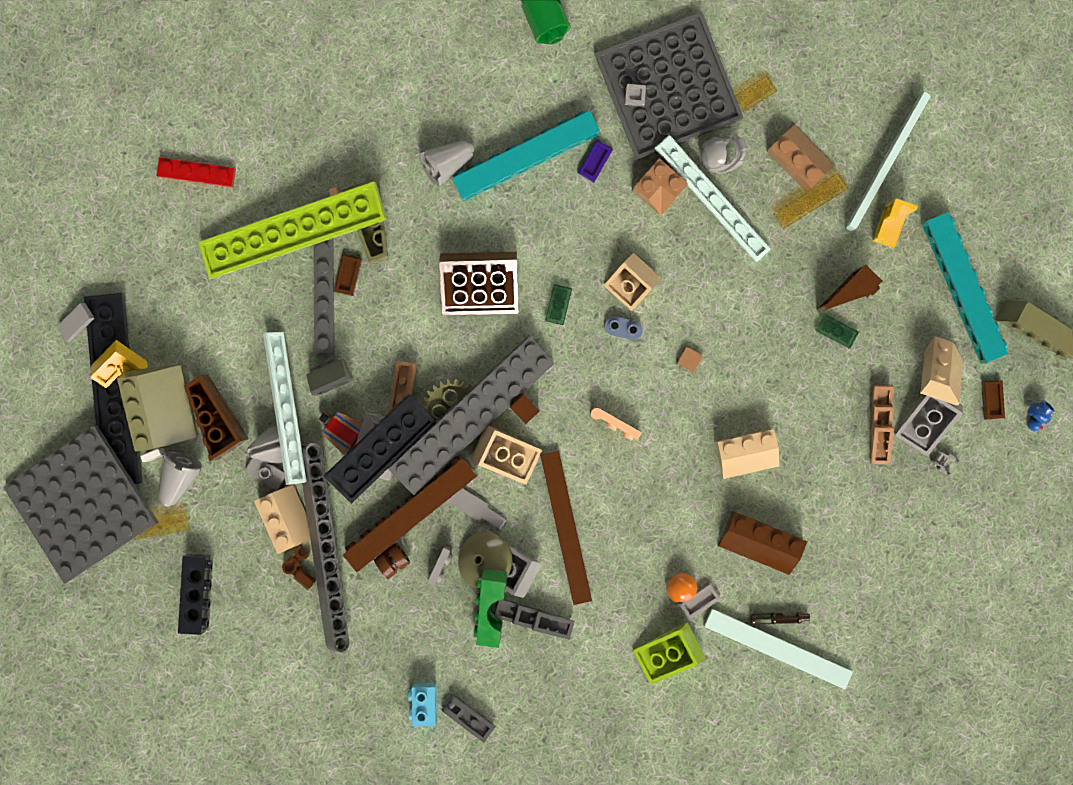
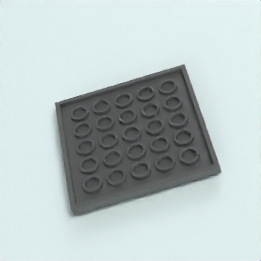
(683, 83)
(80, 504)

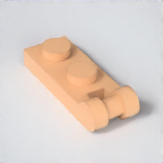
(614, 423)

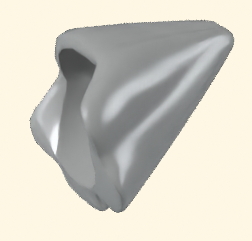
(266, 447)

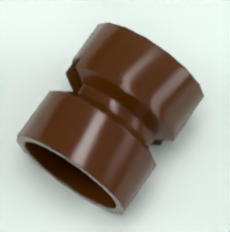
(387, 566)

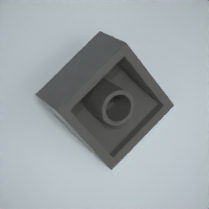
(328, 377)

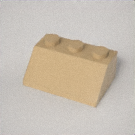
(942, 371)
(748, 453)
(284, 518)

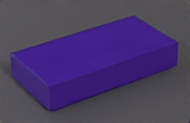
(595, 161)

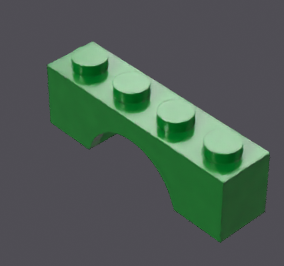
(492, 590)

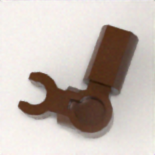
(300, 575)

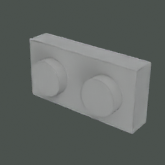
(437, 573)

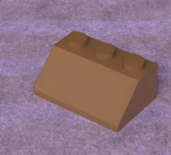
(800, 158)

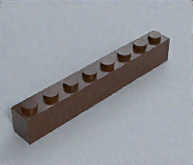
(409, 515)

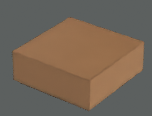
(689, 359)

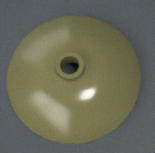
(494, 555)

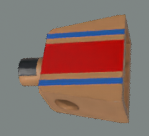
(341, 430)

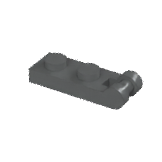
(468, 718)

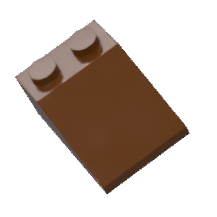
(859, 284)

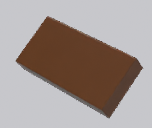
(348, 275)
(993, 399)

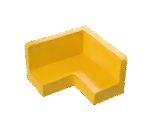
(892, 222)
(114, 362)

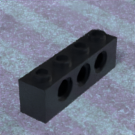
(187, 623)

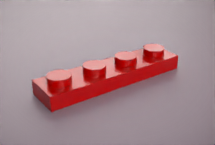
(196, 172)

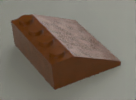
(479, 283)

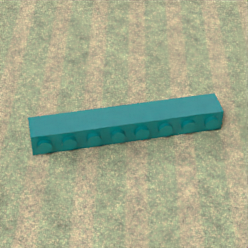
(525, 156)
(965, 288)

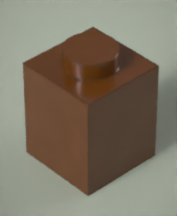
(524, 408)

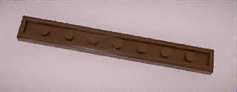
(566, 528)

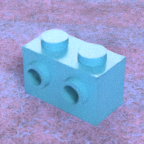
(423, 704)

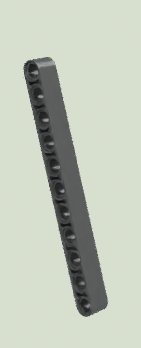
(329, 555)

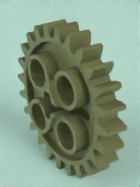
(439, 392)

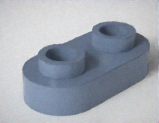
(623, 329)

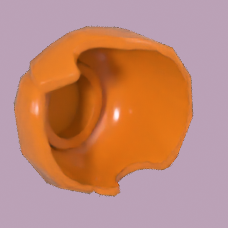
(681, 587)

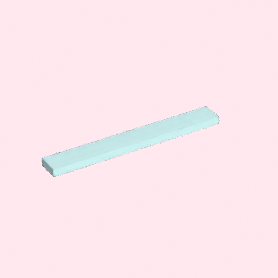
(887, 161)
(712, 198)
(284, 408)
(778, 648)

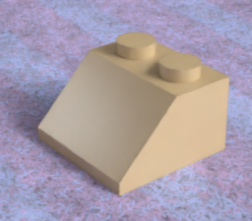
(632, 281)

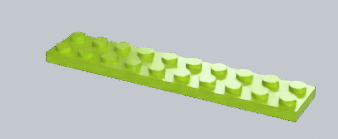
(292, 230)

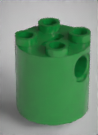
(546, 20)

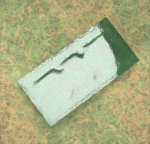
(558, 304)
(837, 331)

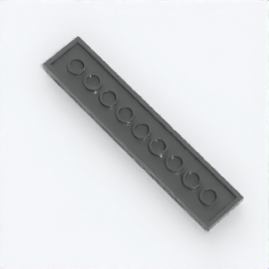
(471, 415)

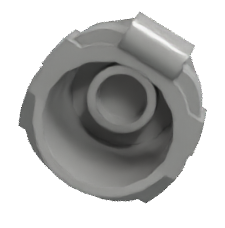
(714, 153)

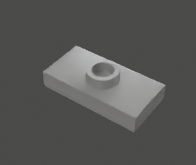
(266, 473)

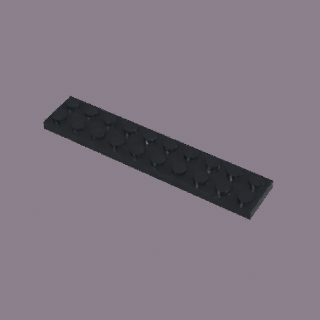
(110, 416)

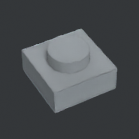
(635, 95)

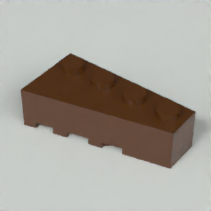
(216, 421)

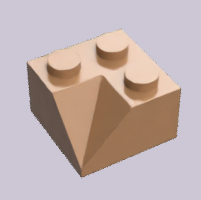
(660, 187)

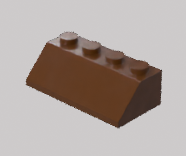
(762, 543)

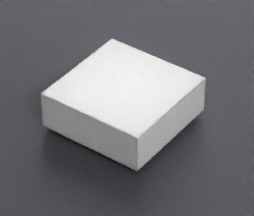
(151, 455)

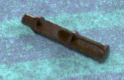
(778, 618)

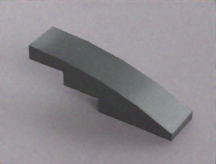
(534, 618)

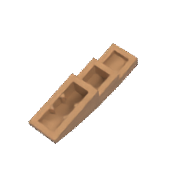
(881, 424)

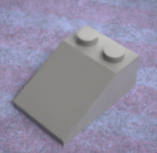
(928, 423)
(522, 573)

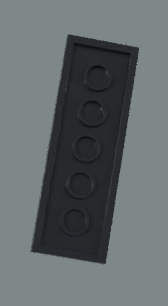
(379, 448)

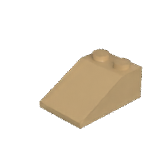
(506, 454)

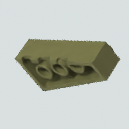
(373, 236)
(1038, 327)

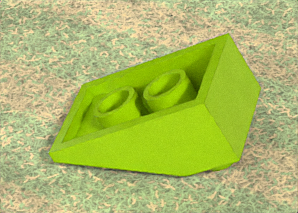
(669, 654)

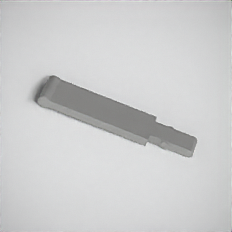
(476, 508)

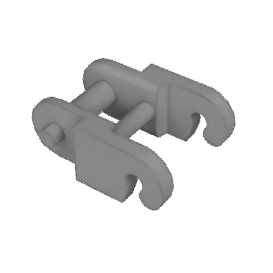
(941, 467)

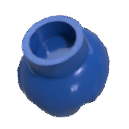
(1041, 414)

